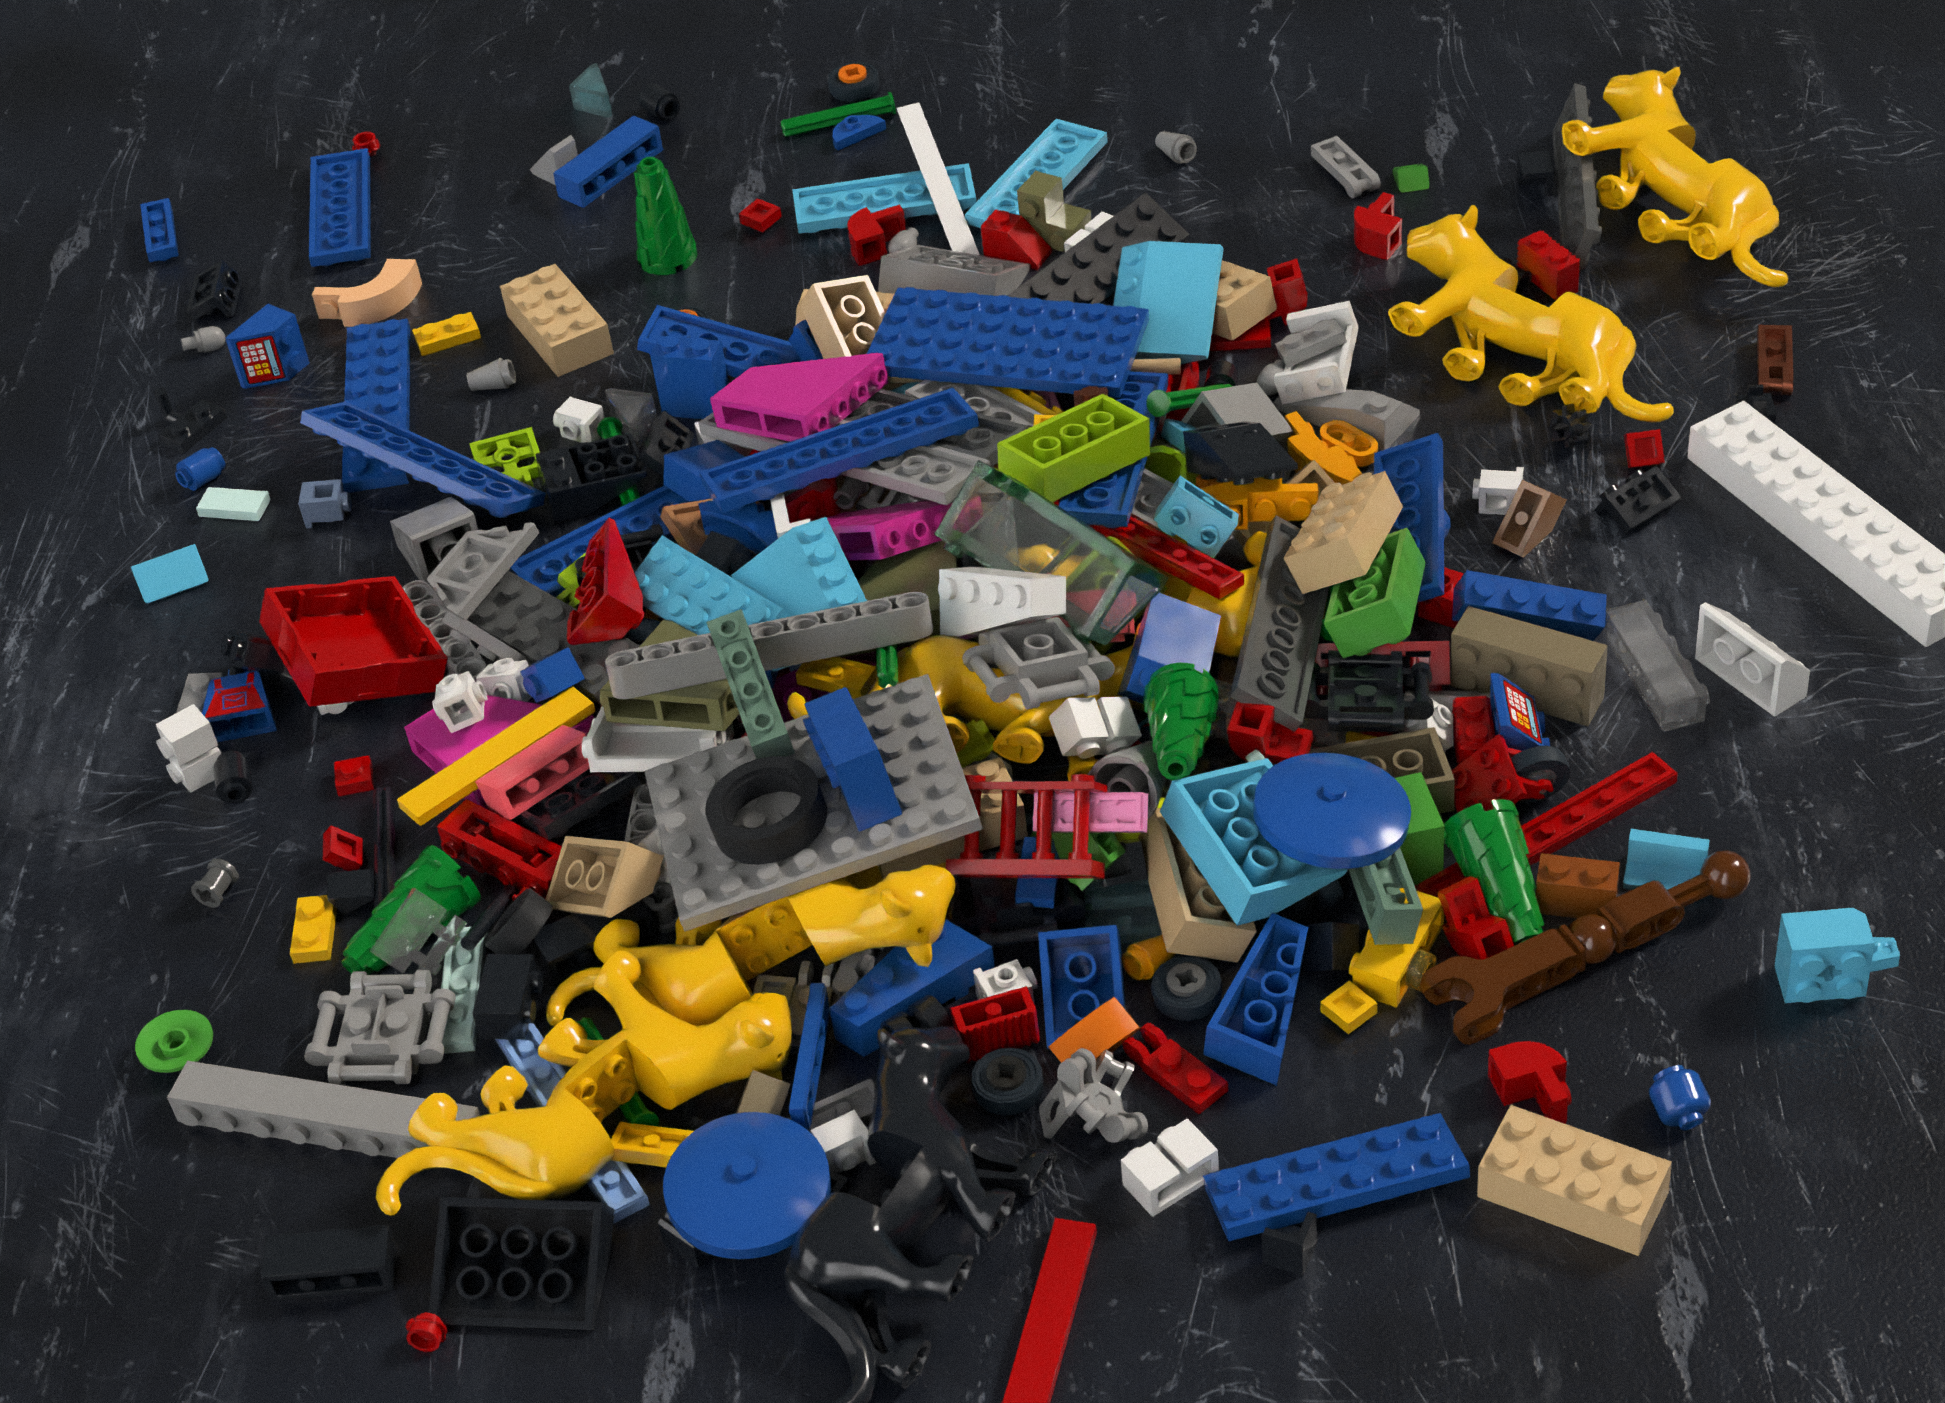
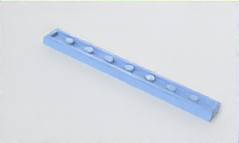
(614, 1182)

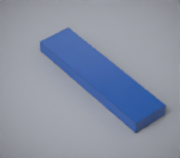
(810, 1056)

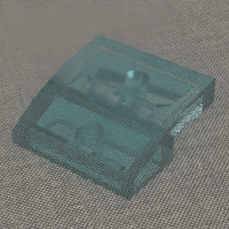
(1123, 905)

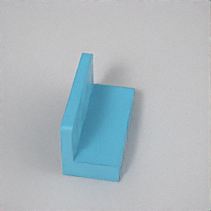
(170, 574)
(1663, 858)

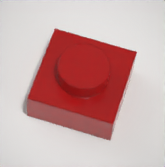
(760, 215)
(1644, 448)
(353, 775)
(342, 849)

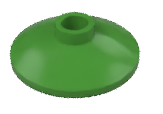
(173, 1040)

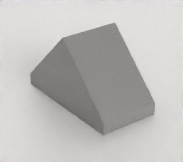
(555, 159)

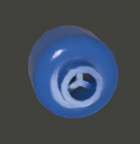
(1679, 1097)

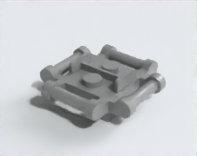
(1038, 662)
(381, 1028)

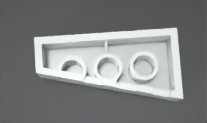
(991, 599)

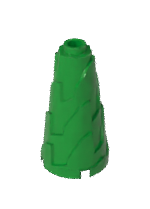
(661, 221)
(1180, 716)
(1495, 851)
(433, 875)

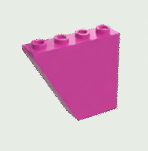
(798, 396)
(887, 529)
(440, 748)

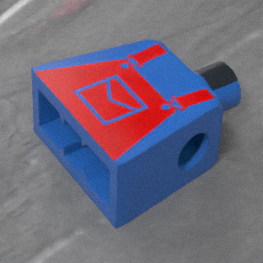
(238, 706)

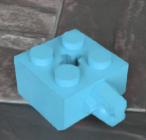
(1829, 955)

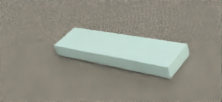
(462, 976)

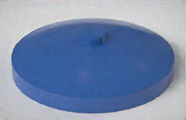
(1331, 810)
(745, 1184)

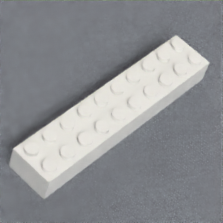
(1825, 517)

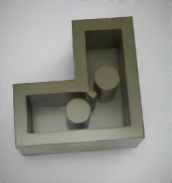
(1044, 209)

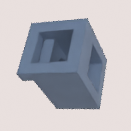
(323, 501)

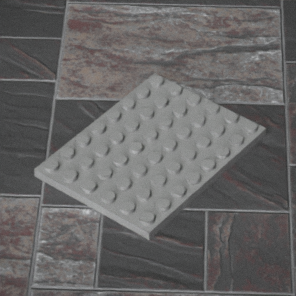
(920, 767)

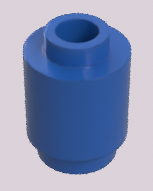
(200, 468)

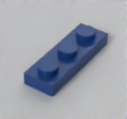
(159, 230)

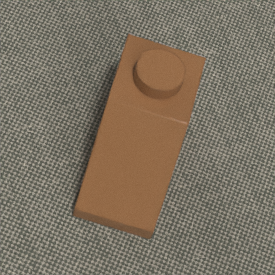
(1528, 518)

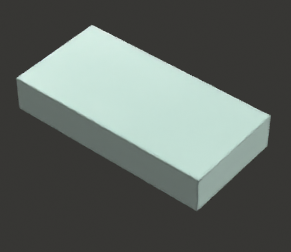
(233, 504)

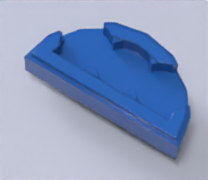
(856, 128)

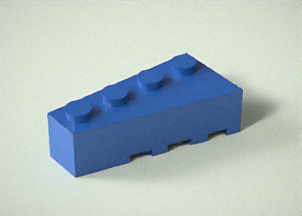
(851, 758)
(901, 982)
(1257, 1008)

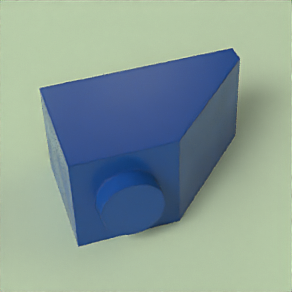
(551, 675)

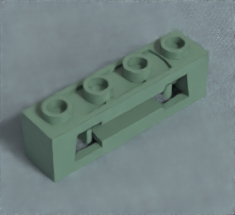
(750, 686)
(1384, 904)

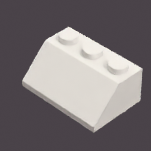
(1749, 661)

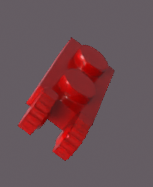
(1176, 1069)

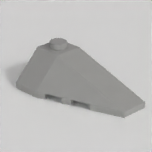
(1366, 410)

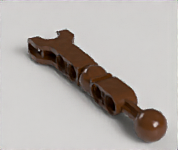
(1559, 954)

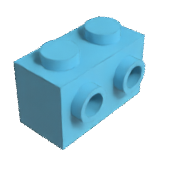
(1196, 517)

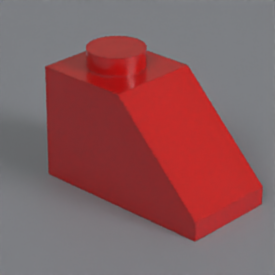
(1013, 239)

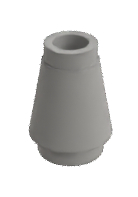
(1178, 147)
(494, 375)

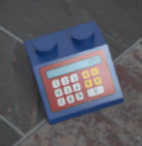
(267, 348)
(1516, 714)

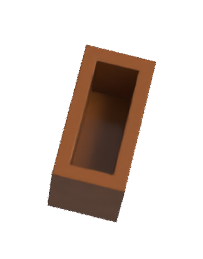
(1575, 885)

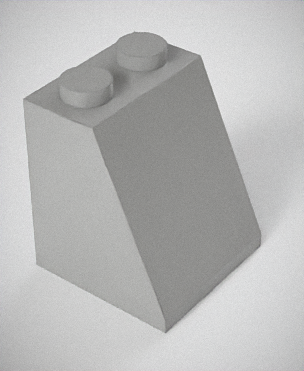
(1238, 404)
(431, 534)

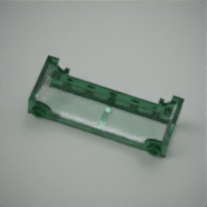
(1021, 530)

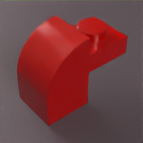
(1377, 229)
(871, 231)
(1288, 289)
(813, 501)
(1254, 728)
(1469, 924)
(1531, 1071)

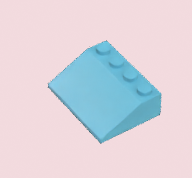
(1180, 291)
(803, 571)
(1218, 830)

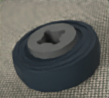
(1197, 998)

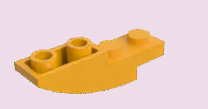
(1306, 447)
(1266, 499)

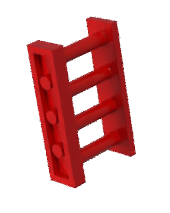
(1043, 862)

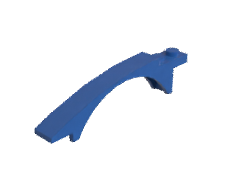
(749, 526)

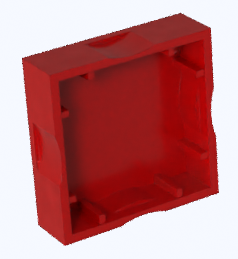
(352, 640)

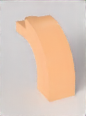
(372, 301)

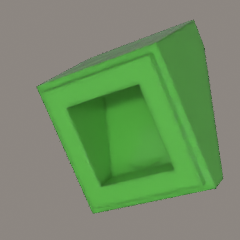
(1411, 177)

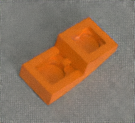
(1097, 1031)

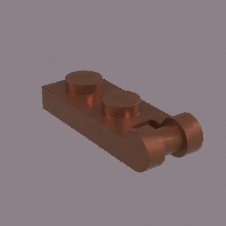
(1775, 358)

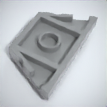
(478, 565)

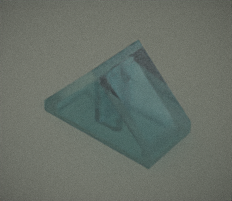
(590, 93)

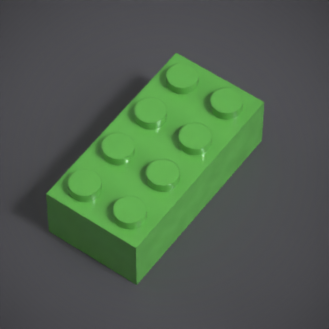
(1379, 604)

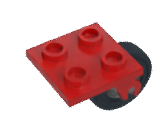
(1509, 774)

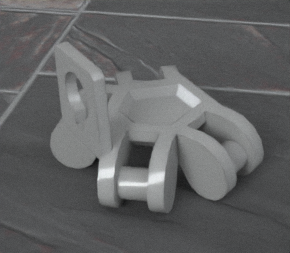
(1083, 1094)

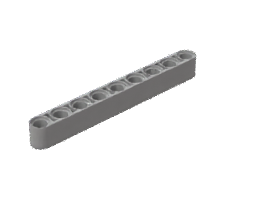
(778, 643)

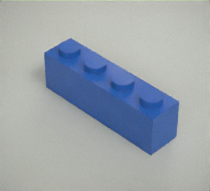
(607, 161)
(1536, 603)

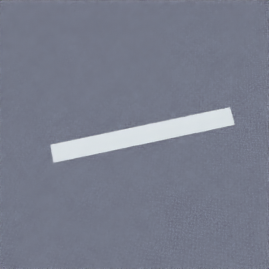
(937, 179)

